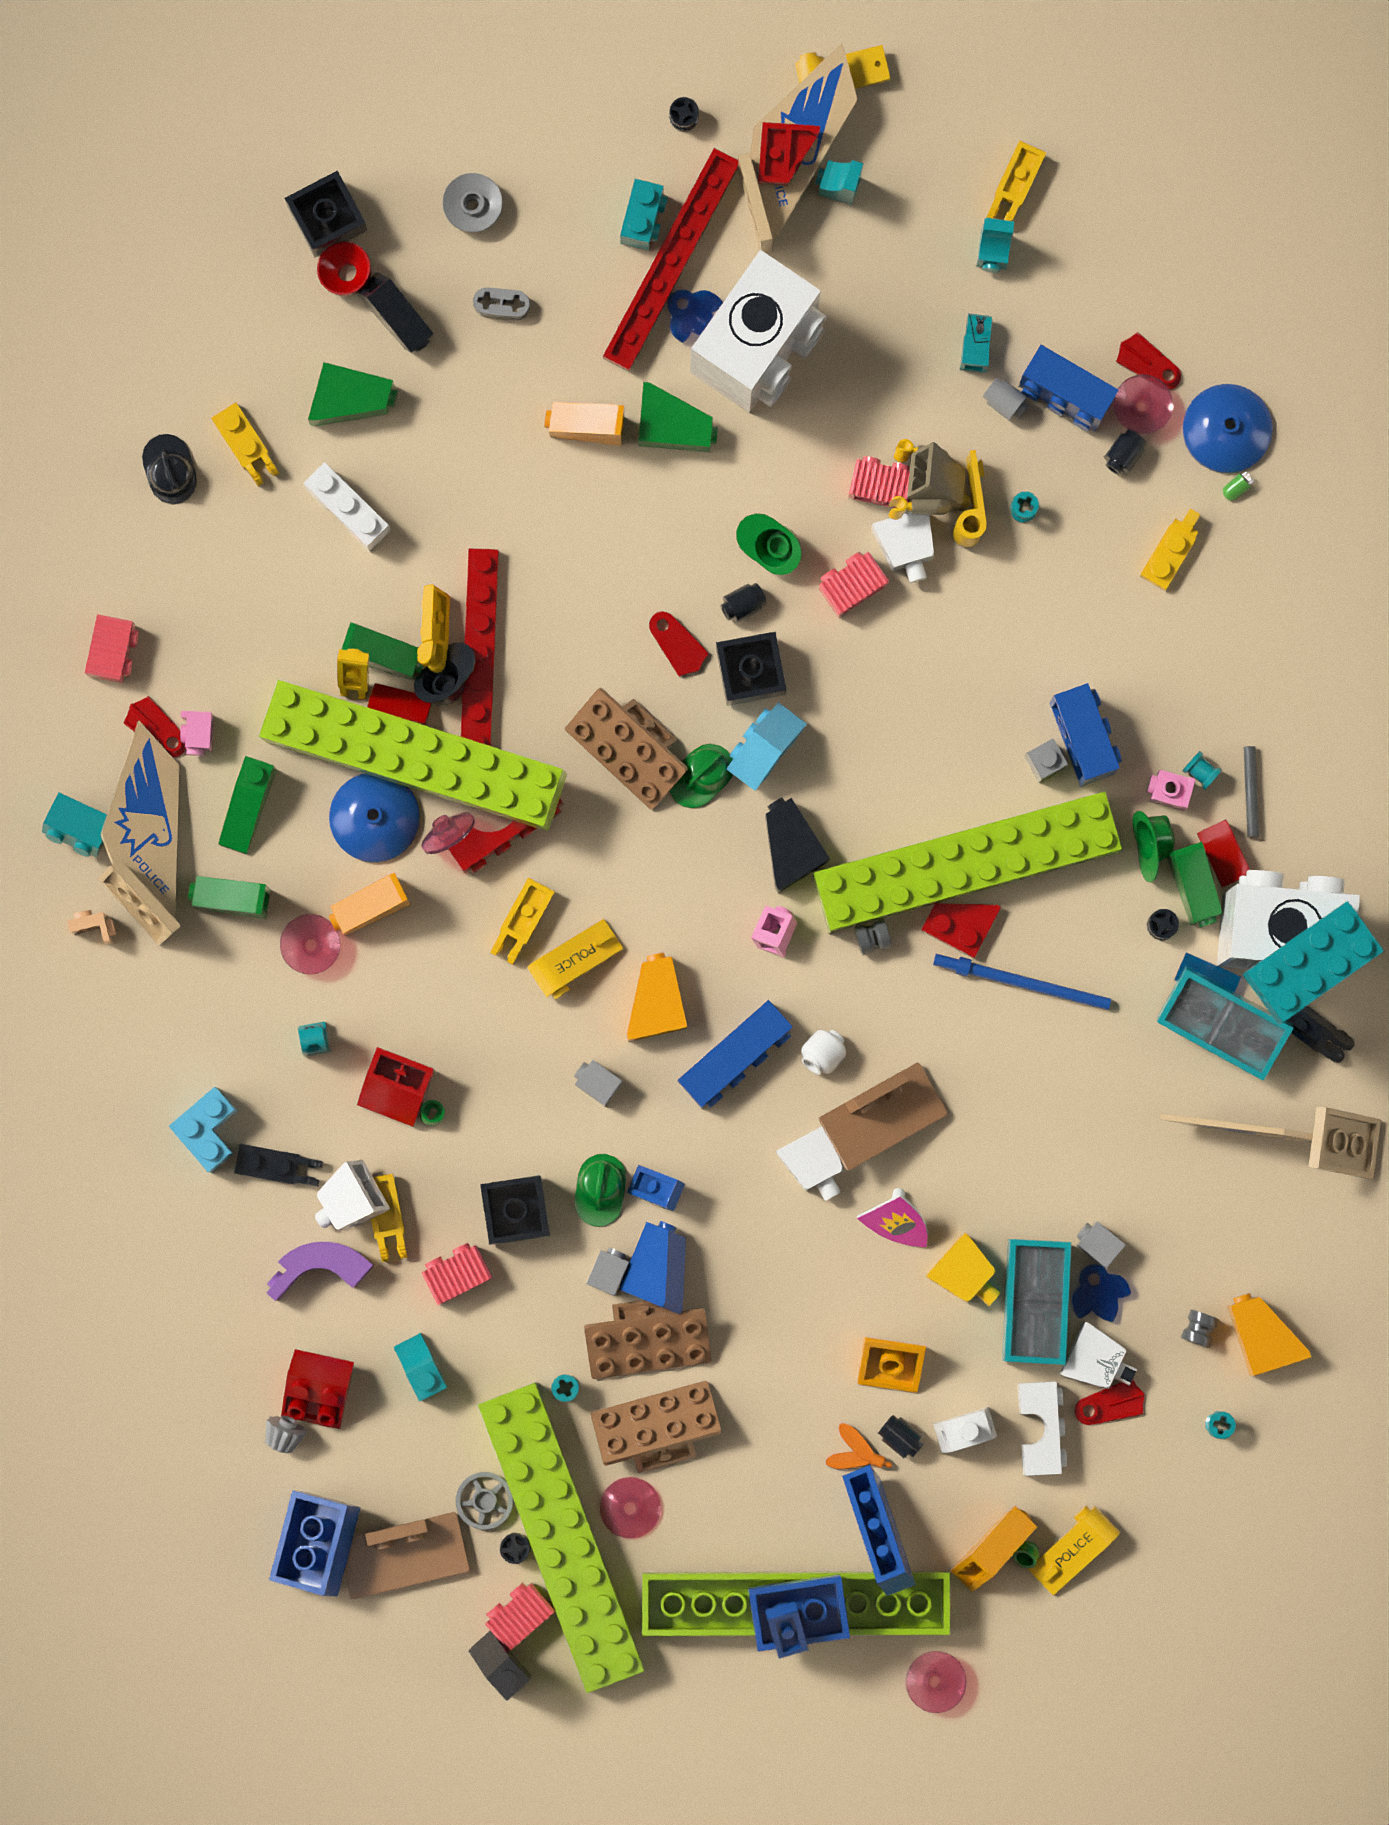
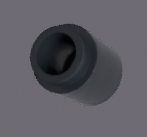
(1125, 452)
(743, 602)
(901, 1437)

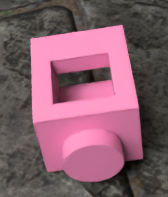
(197, 732)
(1177, 800)
(770, 921)

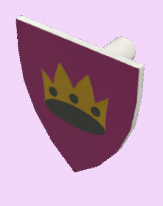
(897, 1221)

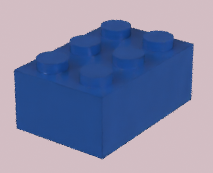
(1067, 389)
(1085, 734)
(314, 1543)
(818, 1603)

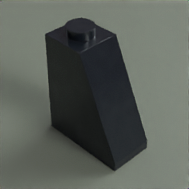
(395, 313)
(791, 844)
(499, 1665)

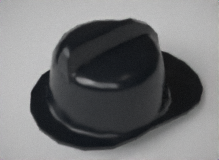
(169, 469)
(448, 685)

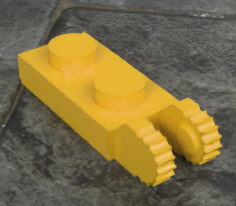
(1017, 179)
(243, 441)
(434, 628)
(353, 672)
(523, 917)
(390, 1222)

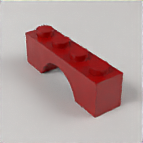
(479, 845)

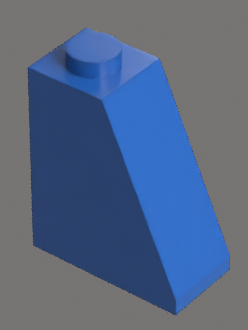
(658, 1267)

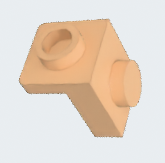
(86, 921)

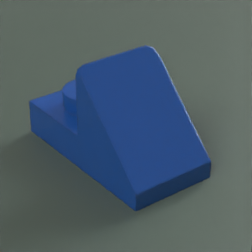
(656, 1188)
(786, 1630)

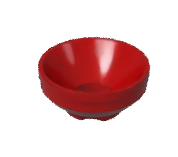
(337, 257)

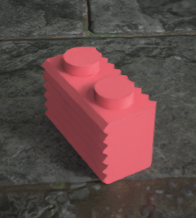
(879, 482)
(853, 583)
(111, 649)
(456, 1274)
(519, 1616)

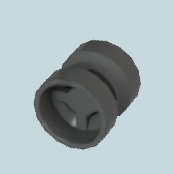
(866, 939)
(1199, 1328)

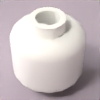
(823, 1052)

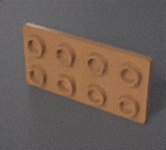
(628, 745)
(882, 1116)
(646, 1340)
(657, 1427)
(405, 1555)

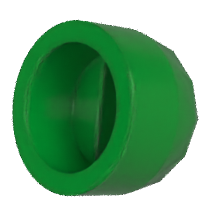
(425, 1110)
(1027, 1555)

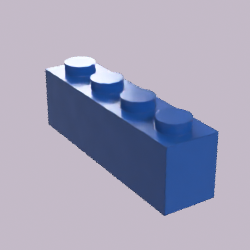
(735, 1054)
(878, 1530)

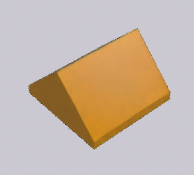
(891, 1364)

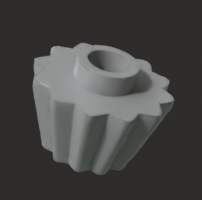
(283, 1433)

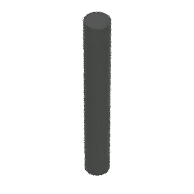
(1251, 791)

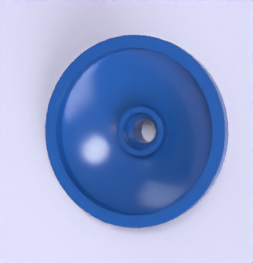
(1220, 447)
(379, 838)

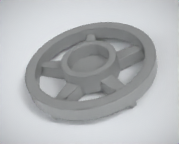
(484, 1500)

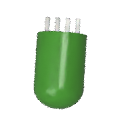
(1236, 487)

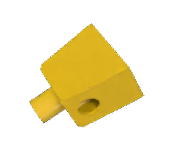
(965, 1272)

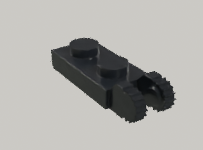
(1316, 1031)
(274, 1165)

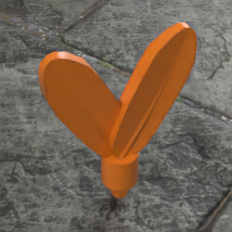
(862, 1452)

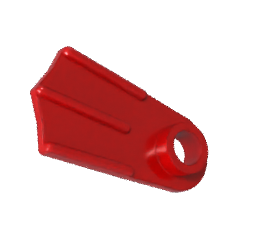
(1145, 359)
(677, 644)
(156, 723)
(1112, 1404)

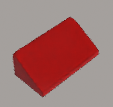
(399, 703)
(1223, 853)

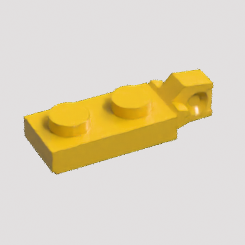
(1171, 551)

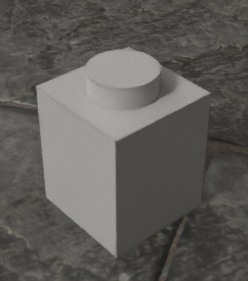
(1046, 760)
(597, 1082)
(1099, 1244)
(608, 1271)

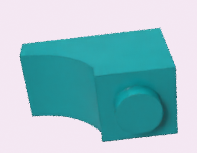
(839, 181)
(994, 244)
(420, 1367)

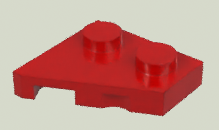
(783, 151)
(961, 925)

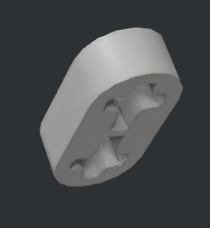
(502, 296)

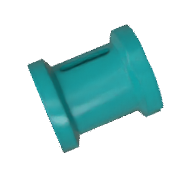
(1021, 498)
(1202, 770)
(562, 1397)
(1224, 1433)

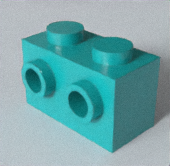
(642, 213)
(75, 825)

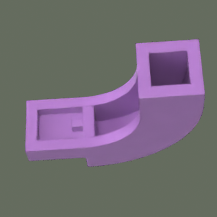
(327, 1255)

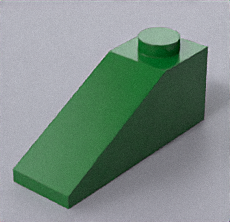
(246, 804)

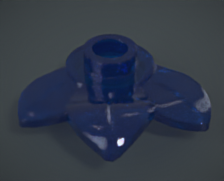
(693, 317)
(1100, 1297)

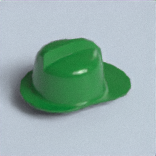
(769, 543)
(705, 776)
(1154, 842)
(600, 1190)

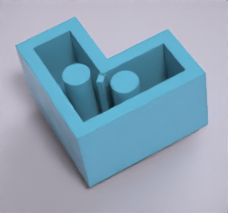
(765, 745)
(198, 1127)

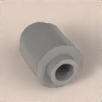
(1006, 399)

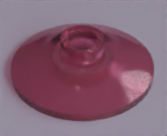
(1150, 392)
(447, 832)
(310, 928)
(635, 1491)
(950, 1687)

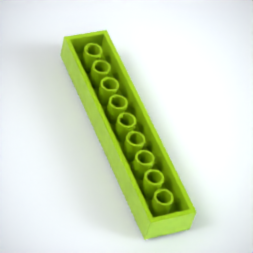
(413, 755)
(967, 862)
(561, 1537)
(721, 1603)

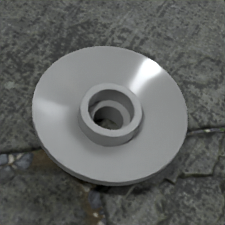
(472, 188)

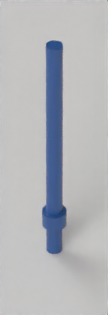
(964, 967)

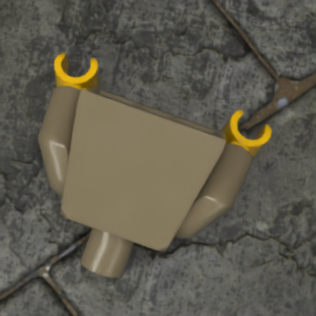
(933, 484)

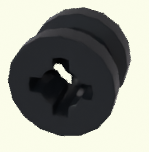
(685, 108)
(1166, 920)
(511, 1552)

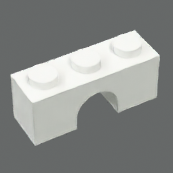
(347, 506)
(1044, 1455)

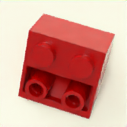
(395, 1086)
(317, 1388)

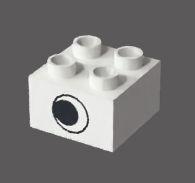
(756, 331)
(1264, 916)

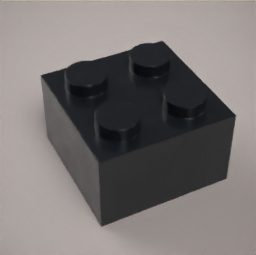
(325, 213)
(751, 668)
(515, 1210)

